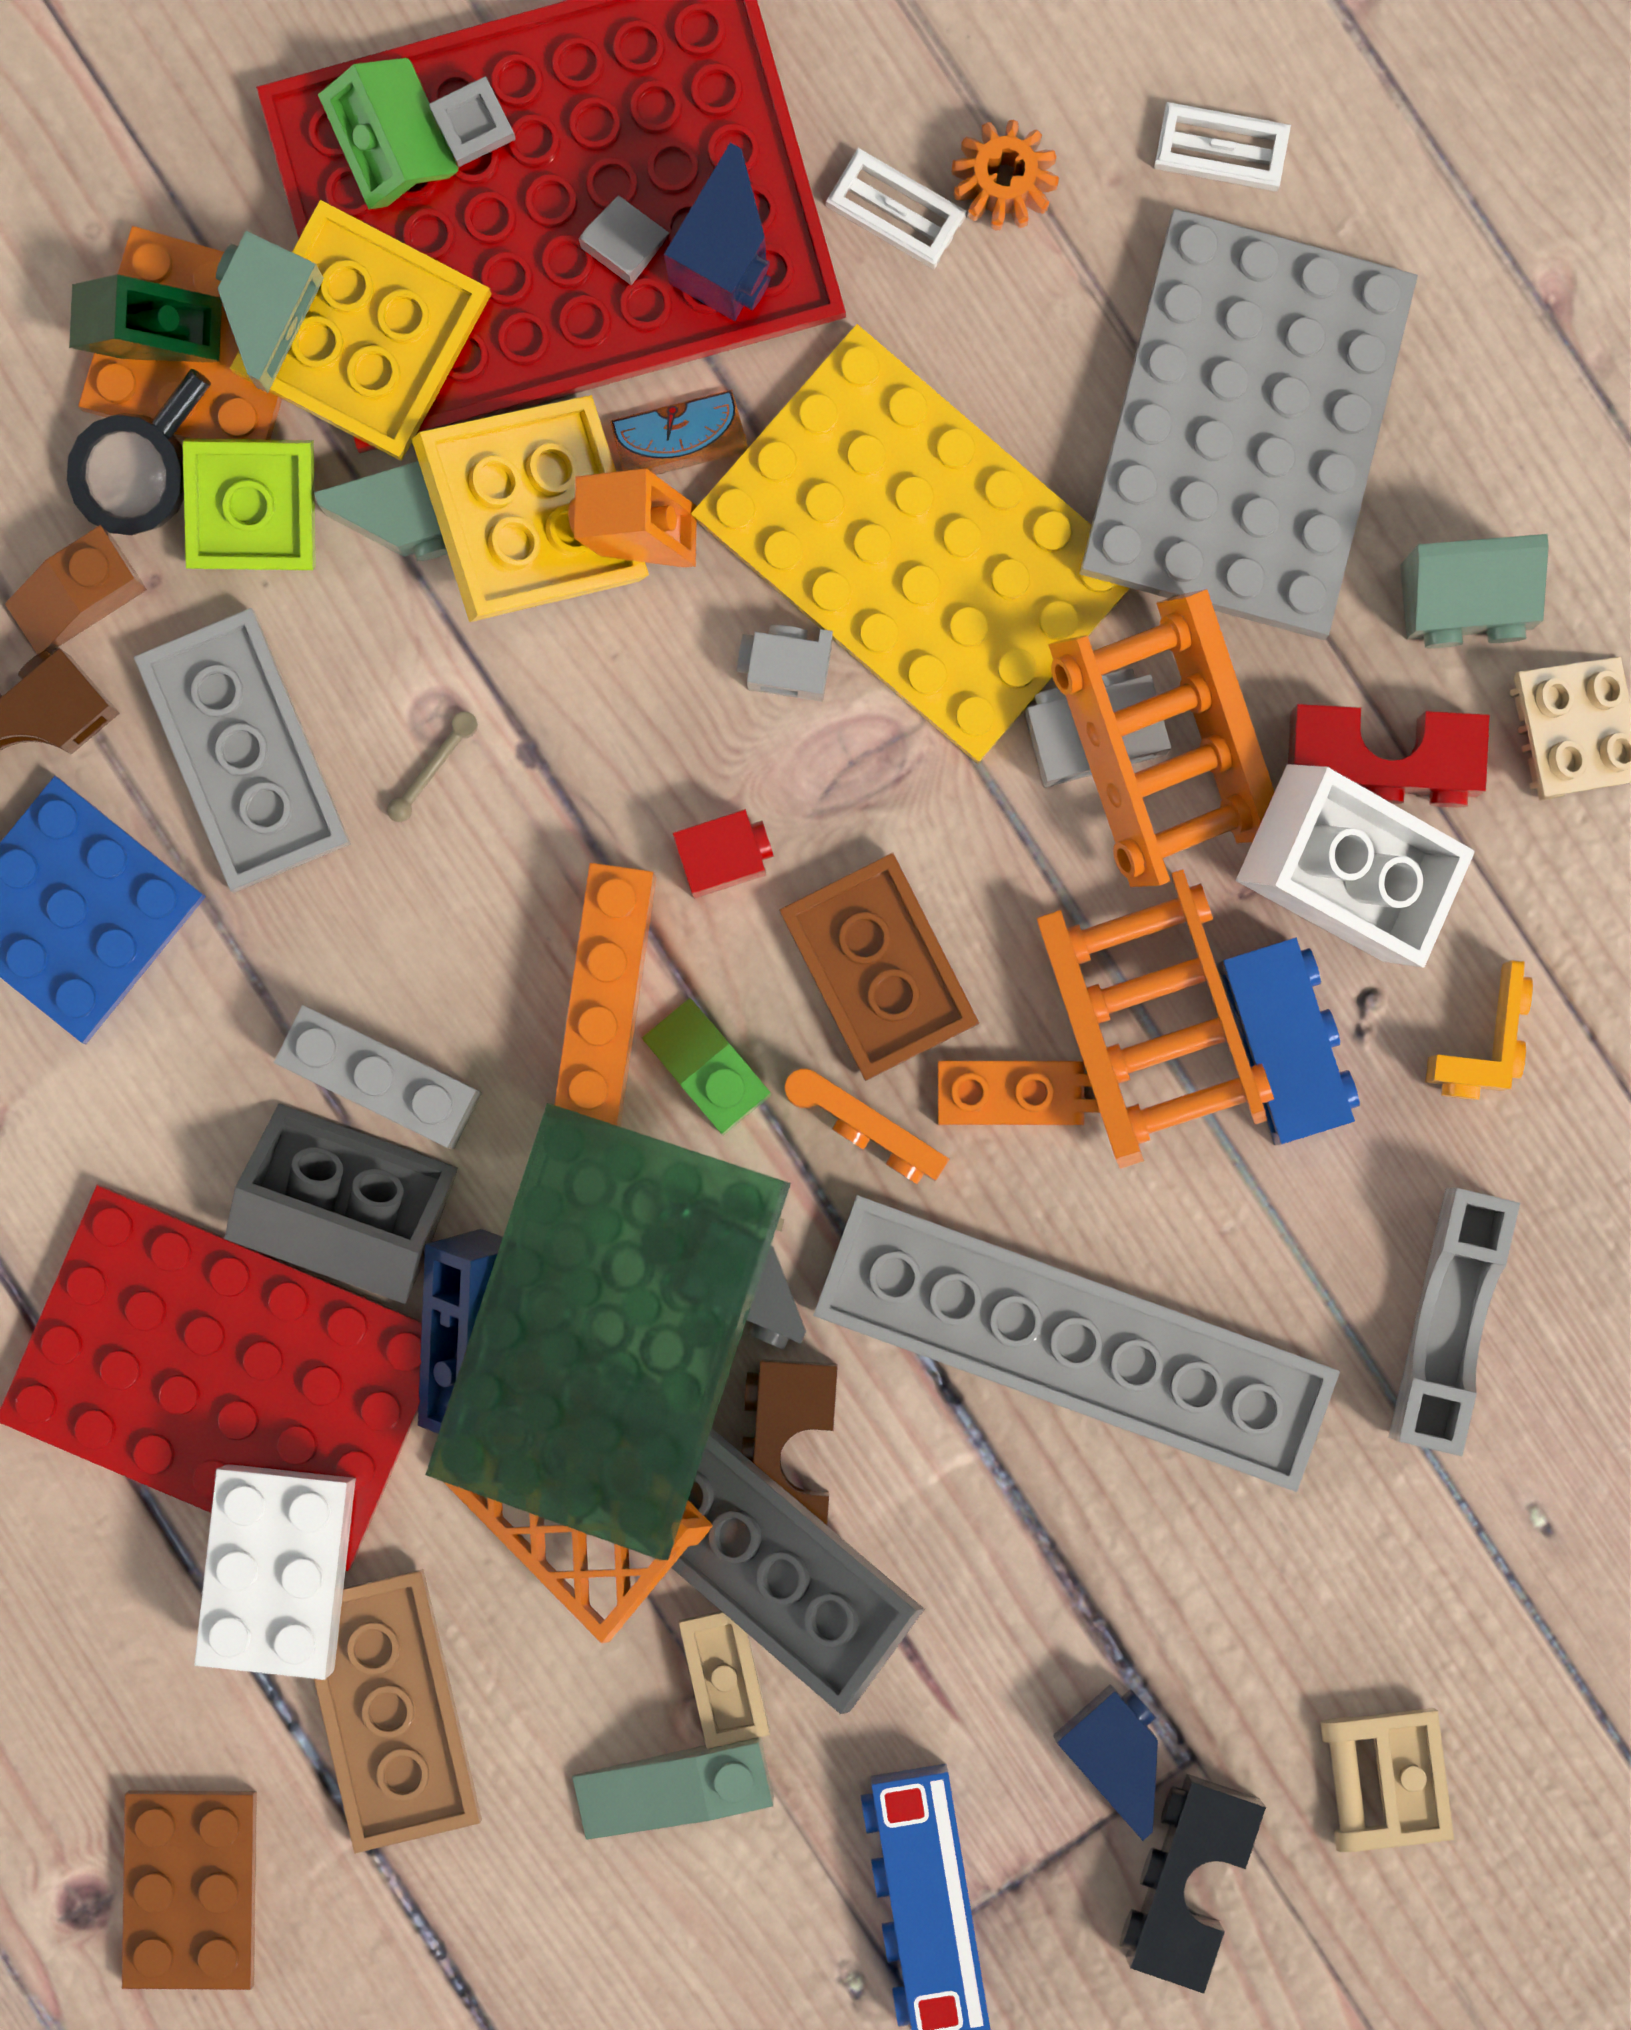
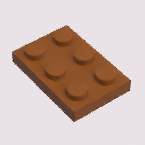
(879, 966)
(189, 1890)

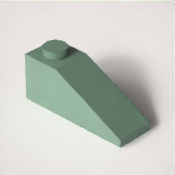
(674, 1789)

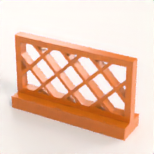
(691, 1531)

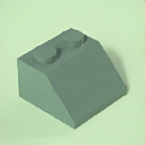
(1475, 589)

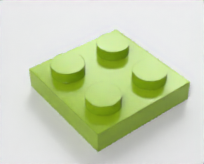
(249, 504)

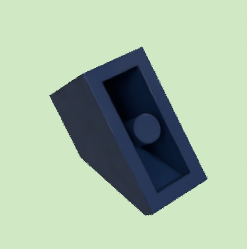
(1116, 1753)

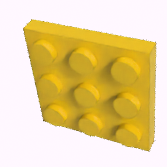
(375, 332)
(505, 503)

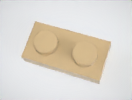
(723, 1679)

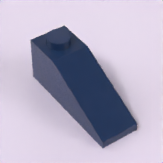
(452, 1295)

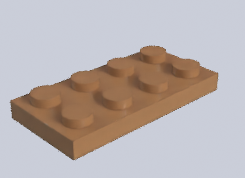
(395, 1718)

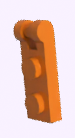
(861, 1124)

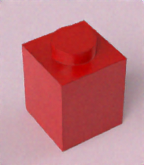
(723, 852)

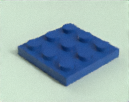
(82, 909)

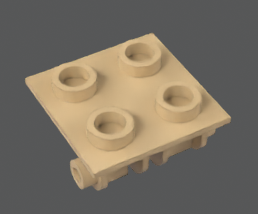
(1575, 726)

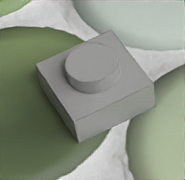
(472, 121)

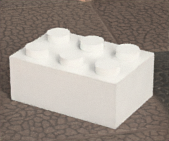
(1355, 865)
(275, 1571)

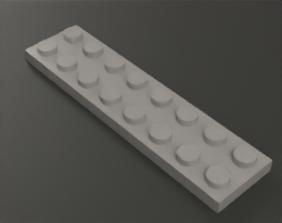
(1076, 1343)

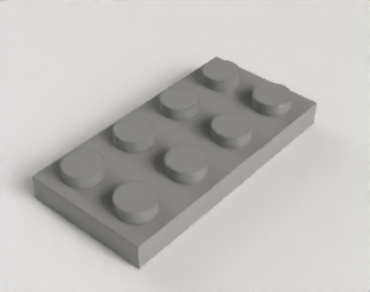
(242, 750)

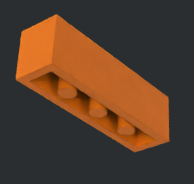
(605, 991)

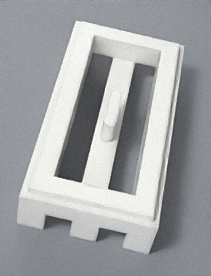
(1218, 170)
(941, 236)

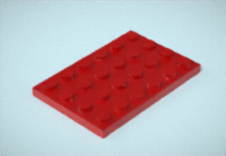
(204, 1355)

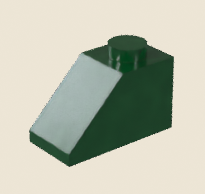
(144, 320)

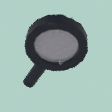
(130, 466)

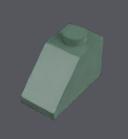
(265, 301)
(389, 510)

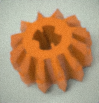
(986, 160)

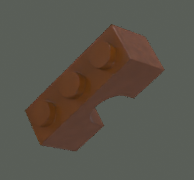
(788, 1401)

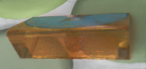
(680, 434)

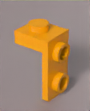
(1467, 1076)

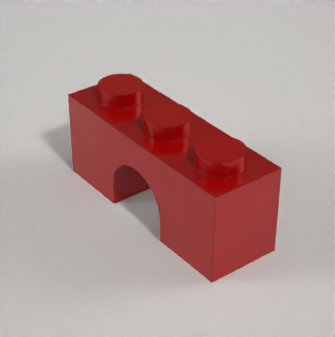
(1444, 763)

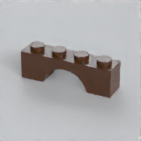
(53, 705)

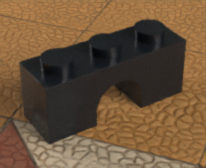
(1204, 1827)

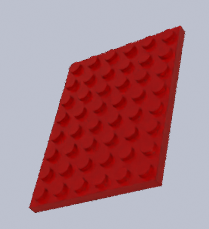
(599, 108)

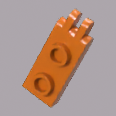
(1013, 1093)

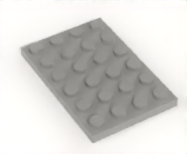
(1249, 424)

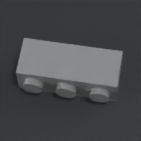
(377, 1077)

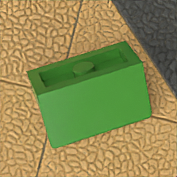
(386, 129)

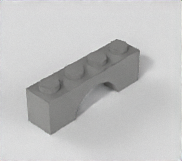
(1445, 1342)

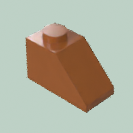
(74, 590)

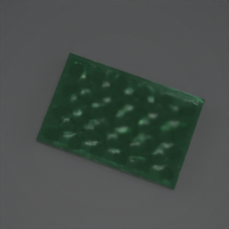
(608, 1331)

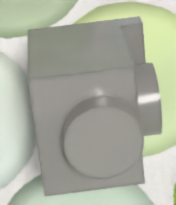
(786, 662)

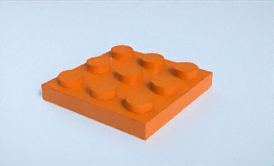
(141, 387)

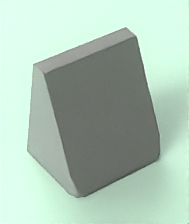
(623, 239)

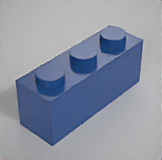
(1291, 1038)

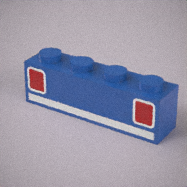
(928, 1900)

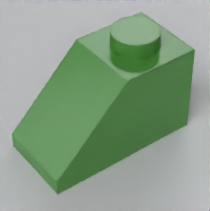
(706, 1066)

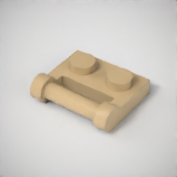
(1408, 1775)

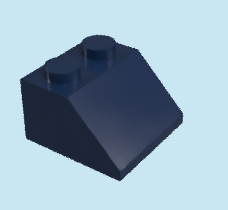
(721, 242)

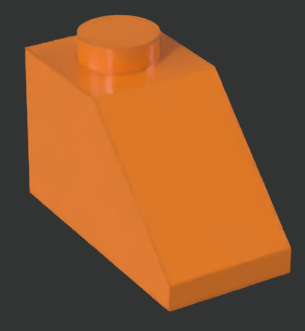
(634, 518)

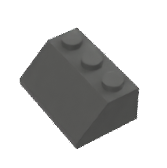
(339, 1203)

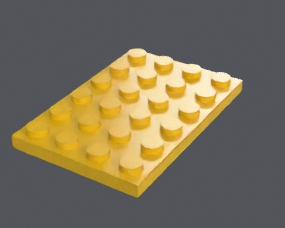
(911, 542)

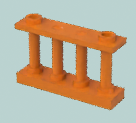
(1227, 735)
(1112, 1065)

